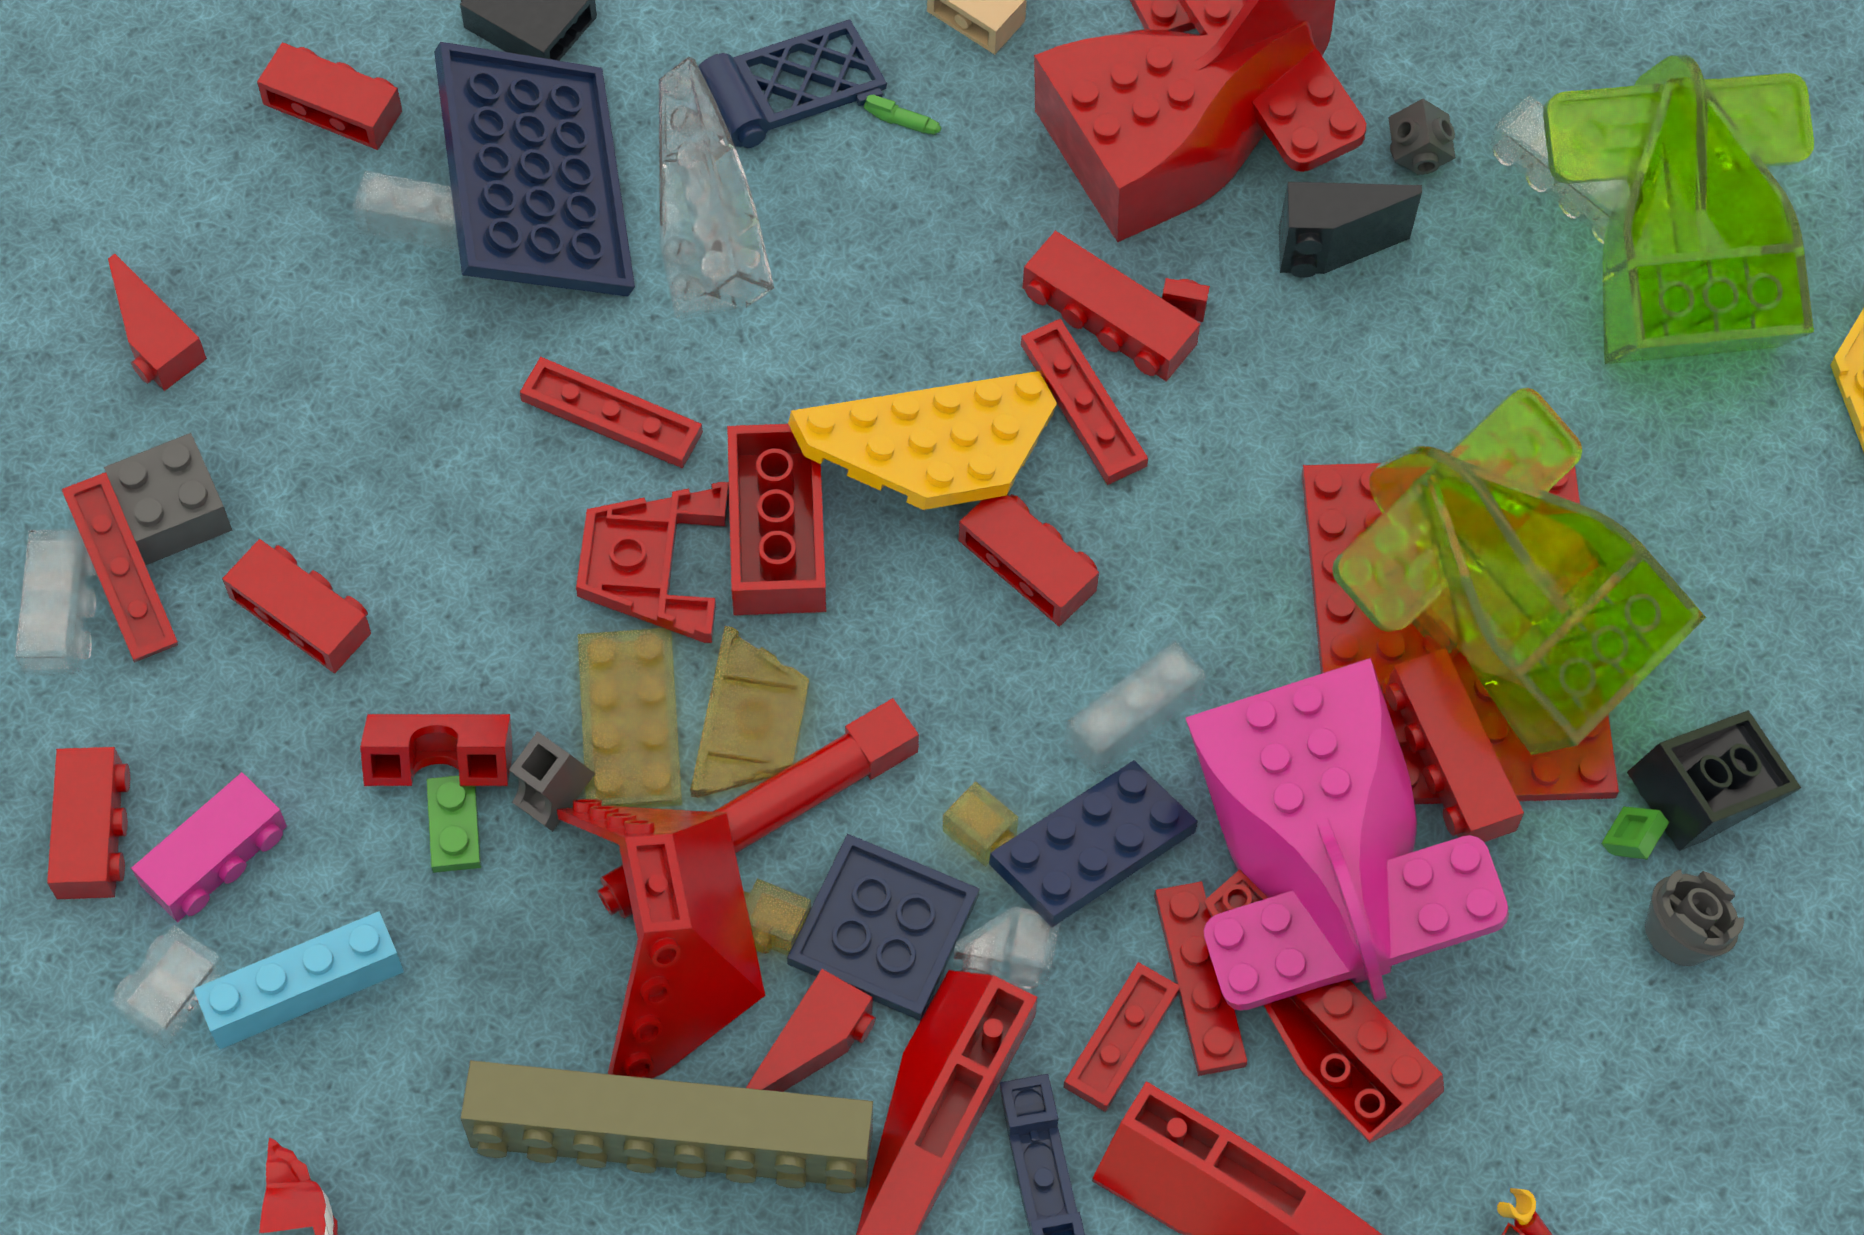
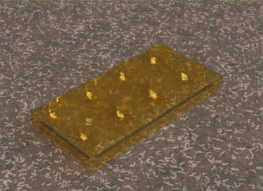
(630, 718)

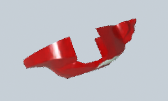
(292, 1197)

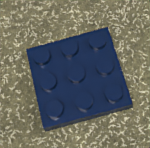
(884, 925)

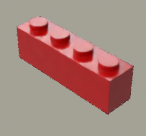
(1110, 306)
(1453, 747)

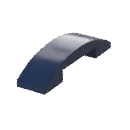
(1039, 1157)

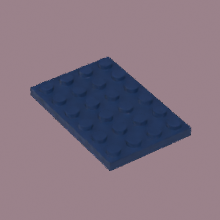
(533, 170)

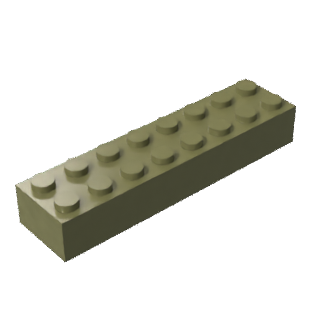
(668, 1126)

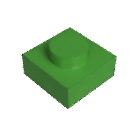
(1635, 832)

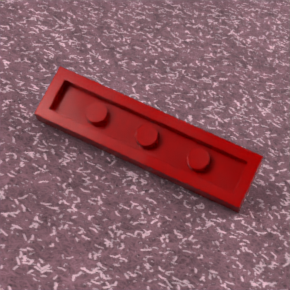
(1084, 401)
(611, 412)
(119, 567)
(1207, 1016)

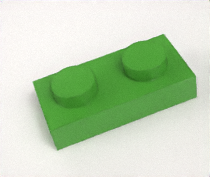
(453, 825)

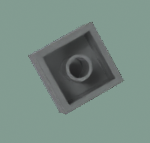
(168, 498)

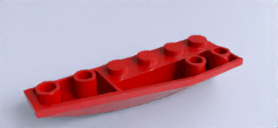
(1346, 1043)
(942, 1094)
(1211, 1179)

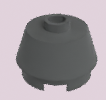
(1692, 918)

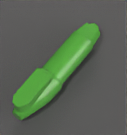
(891, 113)

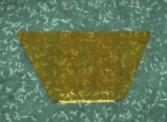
(749, 718)

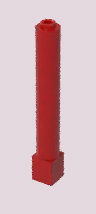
(866, 749)

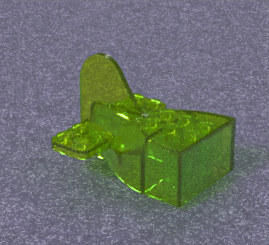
(1702, 232)
(1543, 592)

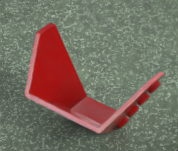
(692, 927)

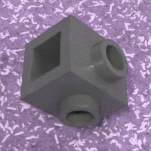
(1421, 137)

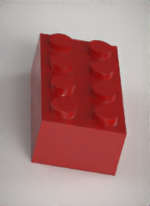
(774, 523)

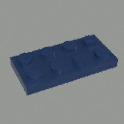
(1092, 843)

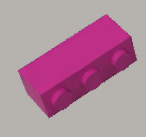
(210, 848)

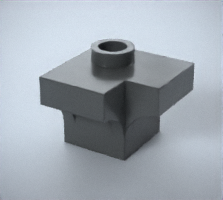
(548, 780)

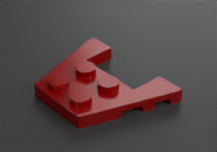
(631, 553)

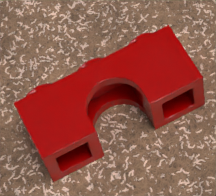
(402, 744)

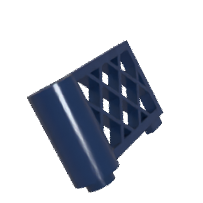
(748, 109)

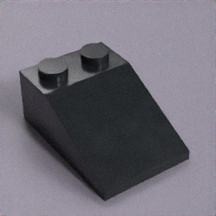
(1341, 223)
(1712, 778)

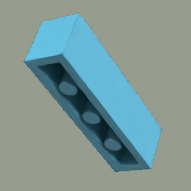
(298, 980)

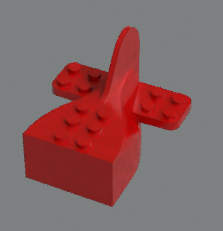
(1174, 115)

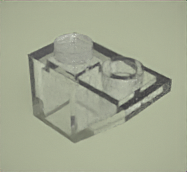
(1011, 946)

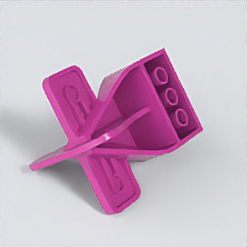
(1328, 832)

